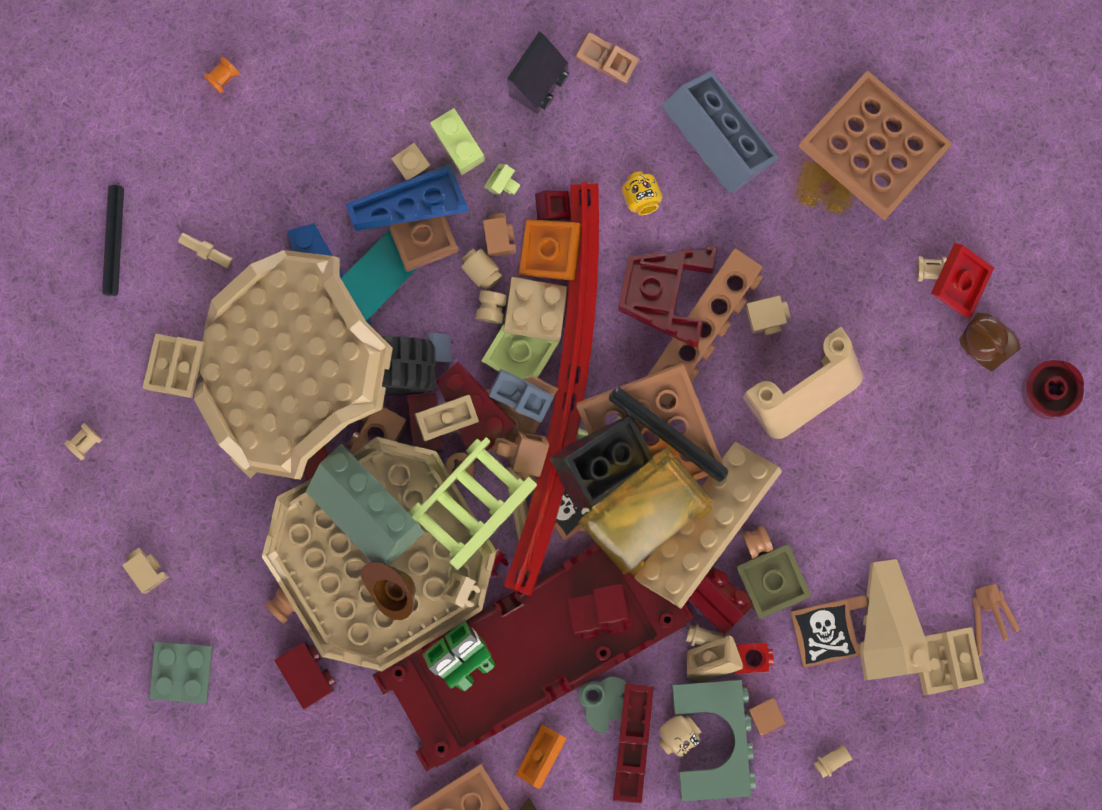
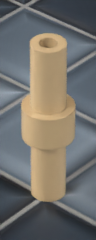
(205, 250)

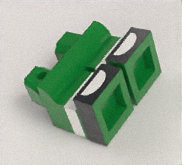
(459, 656)

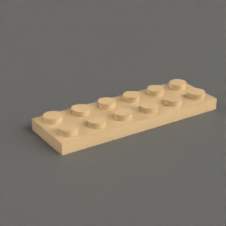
(689, 554)

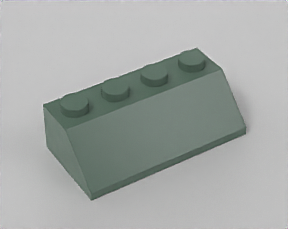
(362, 507)

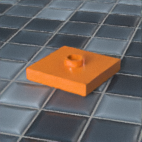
(550, 249)

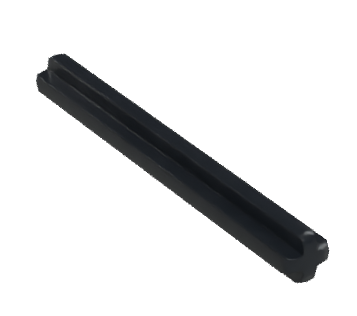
(668, 434)

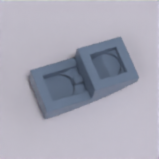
(521, 395)

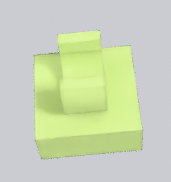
(502, 180)

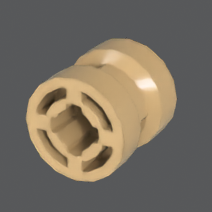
(491, 307)

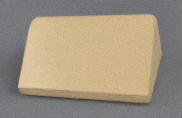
(713, 660)

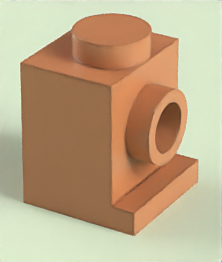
(498, 235)

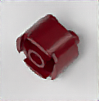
(1067, 396)

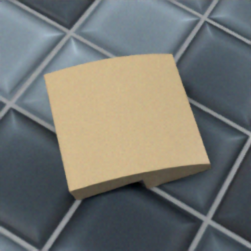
(173, 365)
(952, 662)

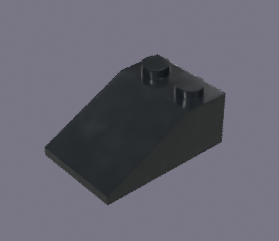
(538, 74)
(601, 462)

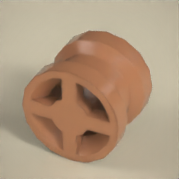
(458, 458)
(757, 541)
(280, 606)

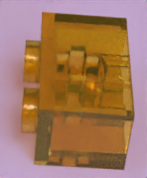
(809, 193)

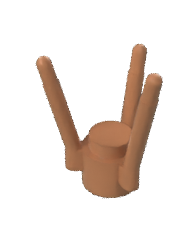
(991, 599)

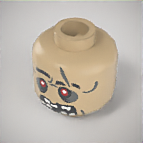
(679, 735)

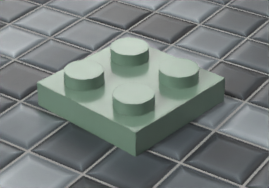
(181, 672)

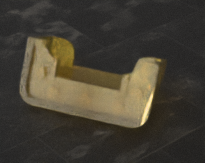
(646, 511)

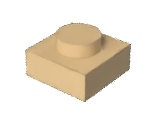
(410, 162)

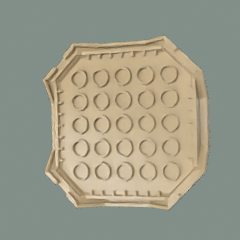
(287, 363)
(323, 567)

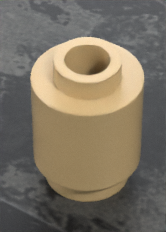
(481, 269)

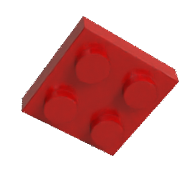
(962, 280)

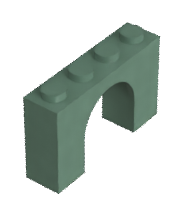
(732, 776)

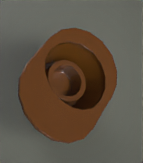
(989, 341)
(390, 589)

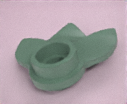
(608, 704)

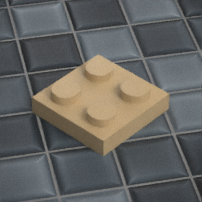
(535, 309)

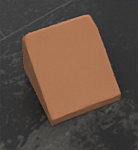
(766, 716)

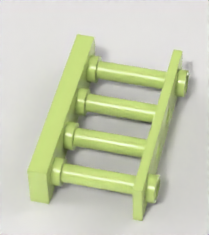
(498, 509)

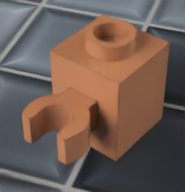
(525, 454)

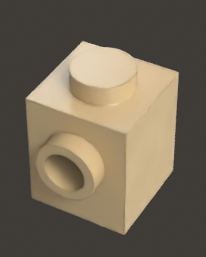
(767, 315)

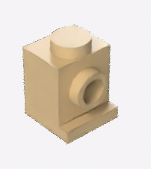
(144, 570)

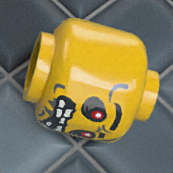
(641, 193)

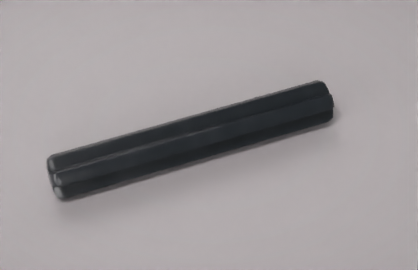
(113, 240)

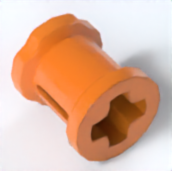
(221, 74)

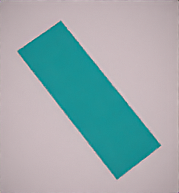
(376, 276)

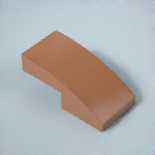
(606, 58)

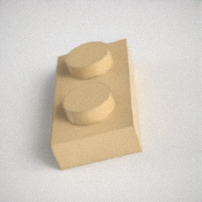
(446, 417)

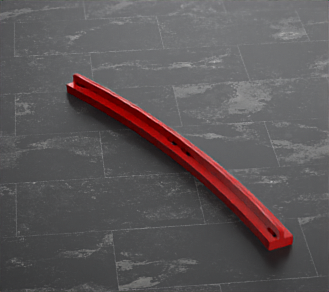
(564, 423)

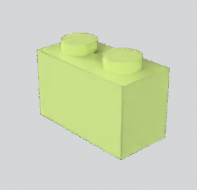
(457, 141)

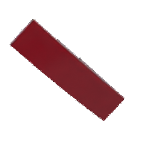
(633, 743)

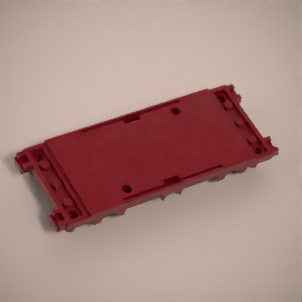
(532, 654)

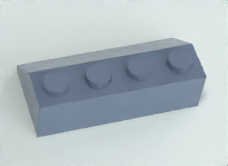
(720, 131)

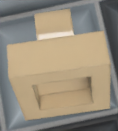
(458, 590)

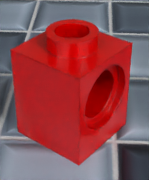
(767, 657)

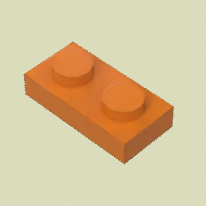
(541, 756)

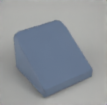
(443, 347)

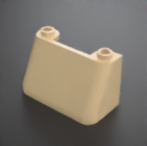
(785, 413)

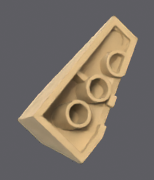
(893, 632)

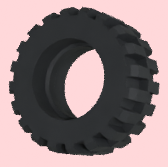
(411, 366)

